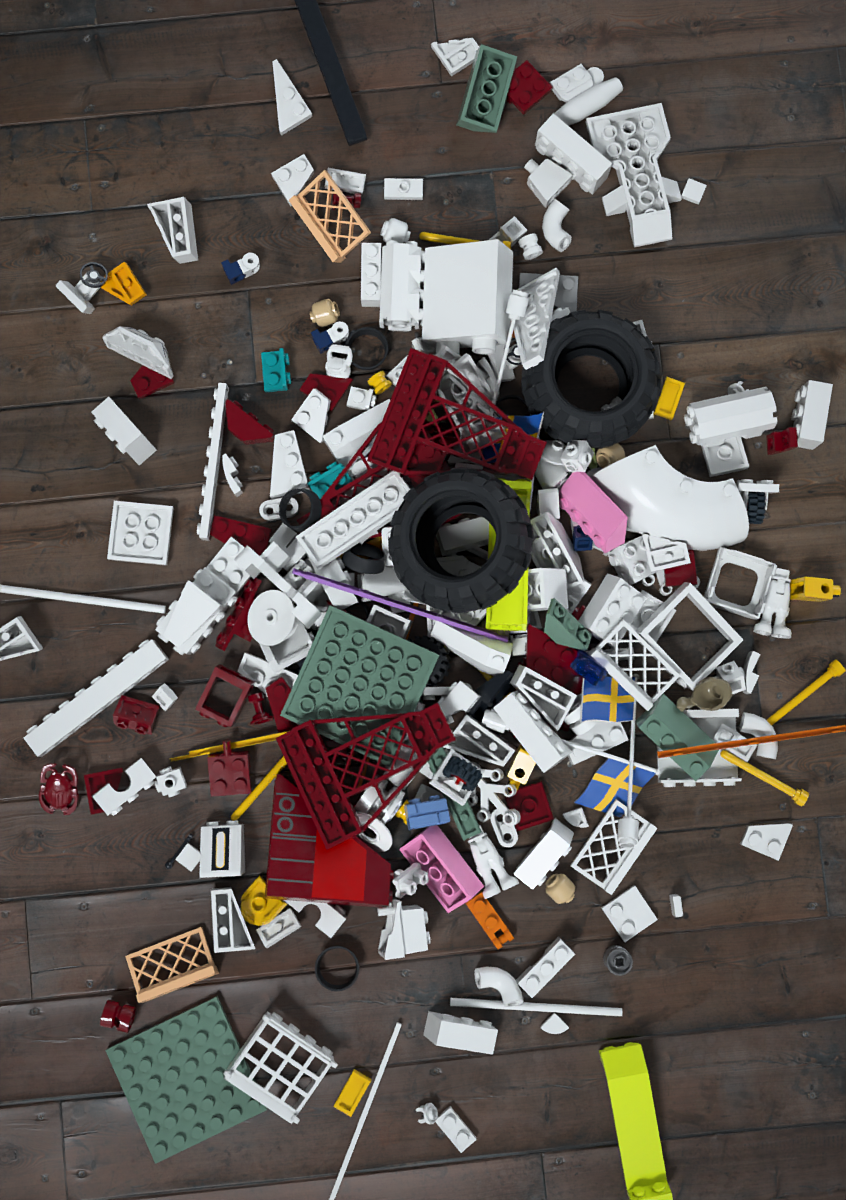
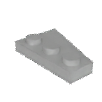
(566, 290)

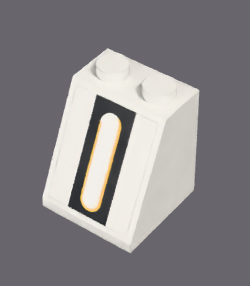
(222, 849)

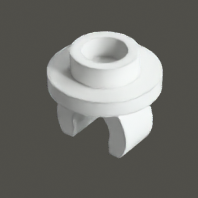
(736, 388)
(430, 1113)

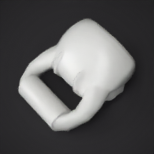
(339, 366)

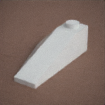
(350, 436)

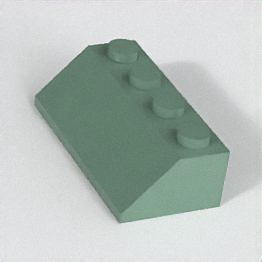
(486, 90)
(674, 730)

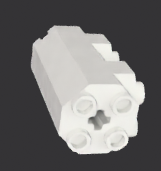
(401, 286)
(731, 416)

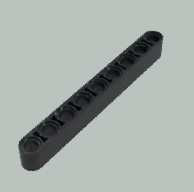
(331, 71)

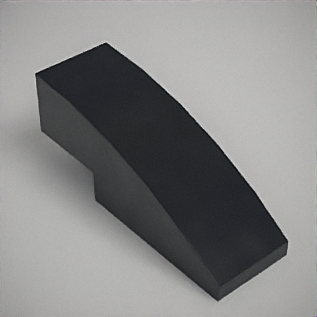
(491, 694)

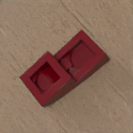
(782, 441)

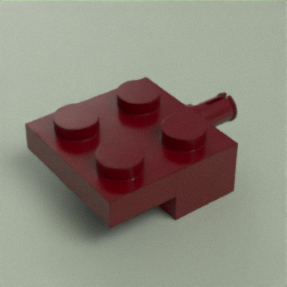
(527, 87)
(229, 772)

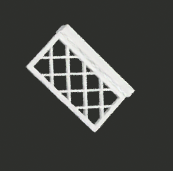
(622, 678)
(624, 860)

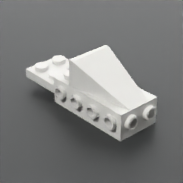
(204, 601)

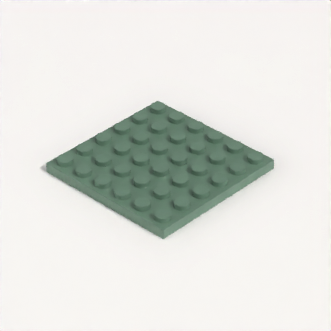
(358, 673)
(178, 1079)

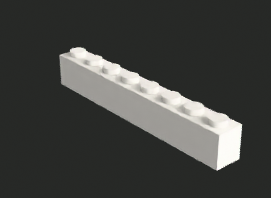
(96, 698)

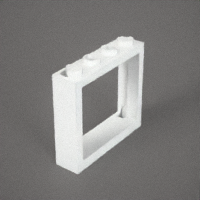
(714, 617)

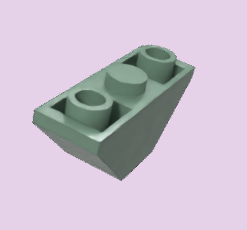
(565, 628)

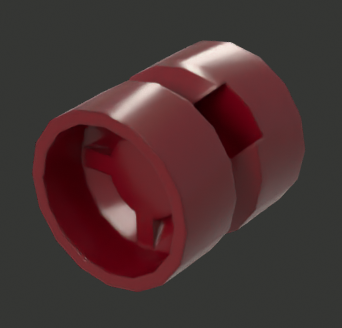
(118, 1016)

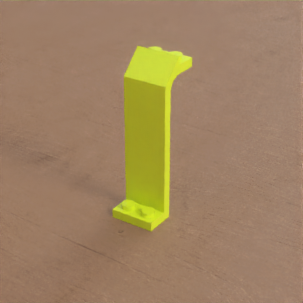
(511, 610)
(635, 1122)

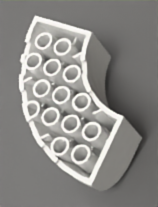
(673, 505)

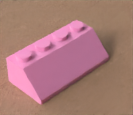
(593, 511)
(447, 871)

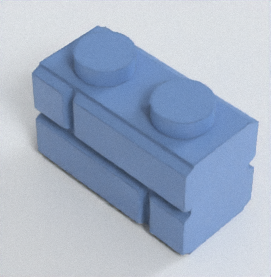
(426, 813)

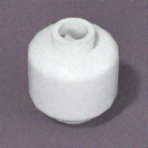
(395, 231)

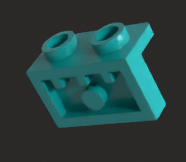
(274, 370)
(321, 482)

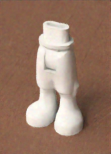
(776, 601)
(488, 858)

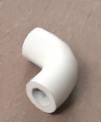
(552, 226)
(760, 727)
(502, 981)

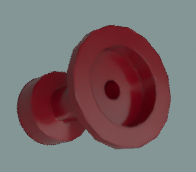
(355, 200)
(260, 716)

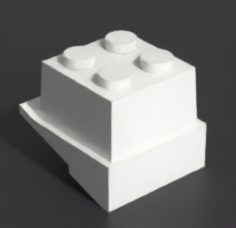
(403, 930)

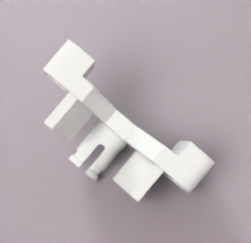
(297, 588)

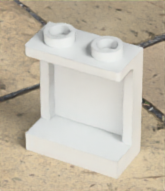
(290, 650)

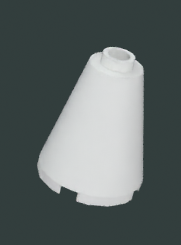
(551, 475)
(382, 583)

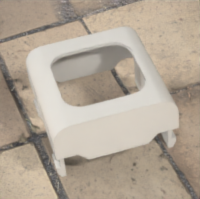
(764, 573)

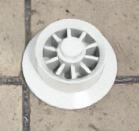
(271, 618)

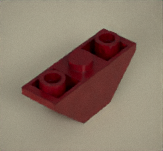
(245, 425)

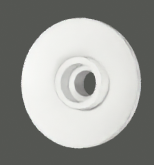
(553, 452)

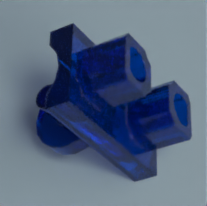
(588, 668)

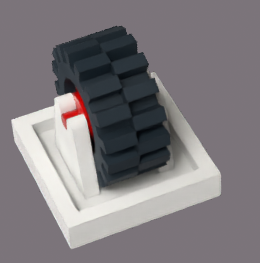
(756, 497)
(456, 777)

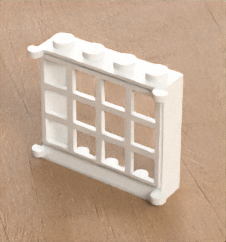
(262, 1094)

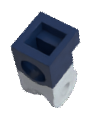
(242, 268)
(334, 335)
(581, 541)

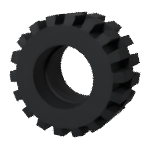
(443, 662)

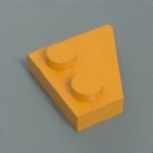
(124, 284)

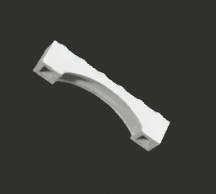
(459, 699)

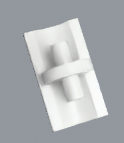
(407, 880)

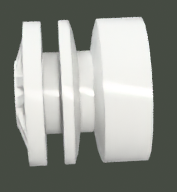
(371, 801)

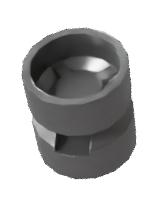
(617, 960)

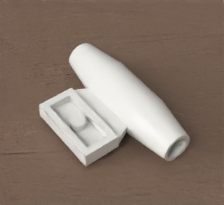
(581, 96)

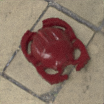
(58, 789)

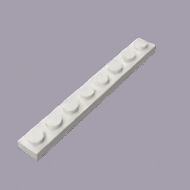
(212, 469)

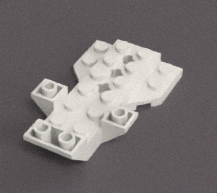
(641, 189)
(542, 587)

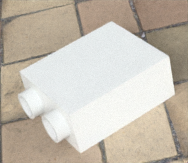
(467, 296)

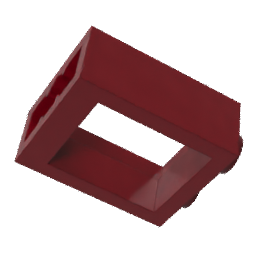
(235, 679)

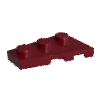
(244, 533)
(278, 693)

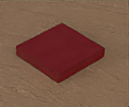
(531, 804)

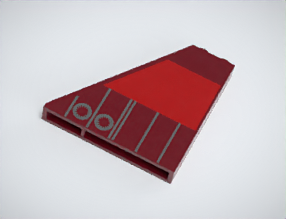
(307, 872)

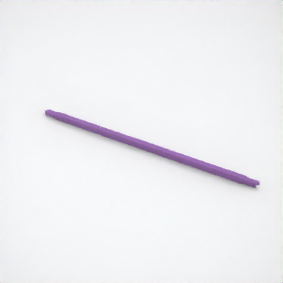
(400, 605)

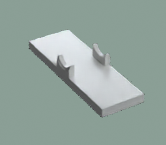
(354, 520)

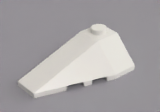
(480, 651)

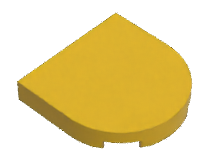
(256, 908)

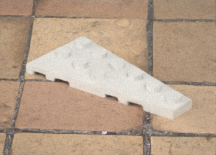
(533, 330)

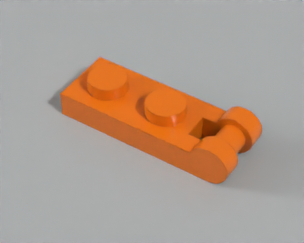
(489, 919)

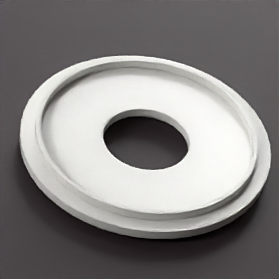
(383, 836)

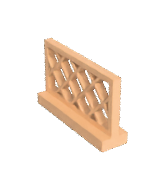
(315, 224)
(176, 982)

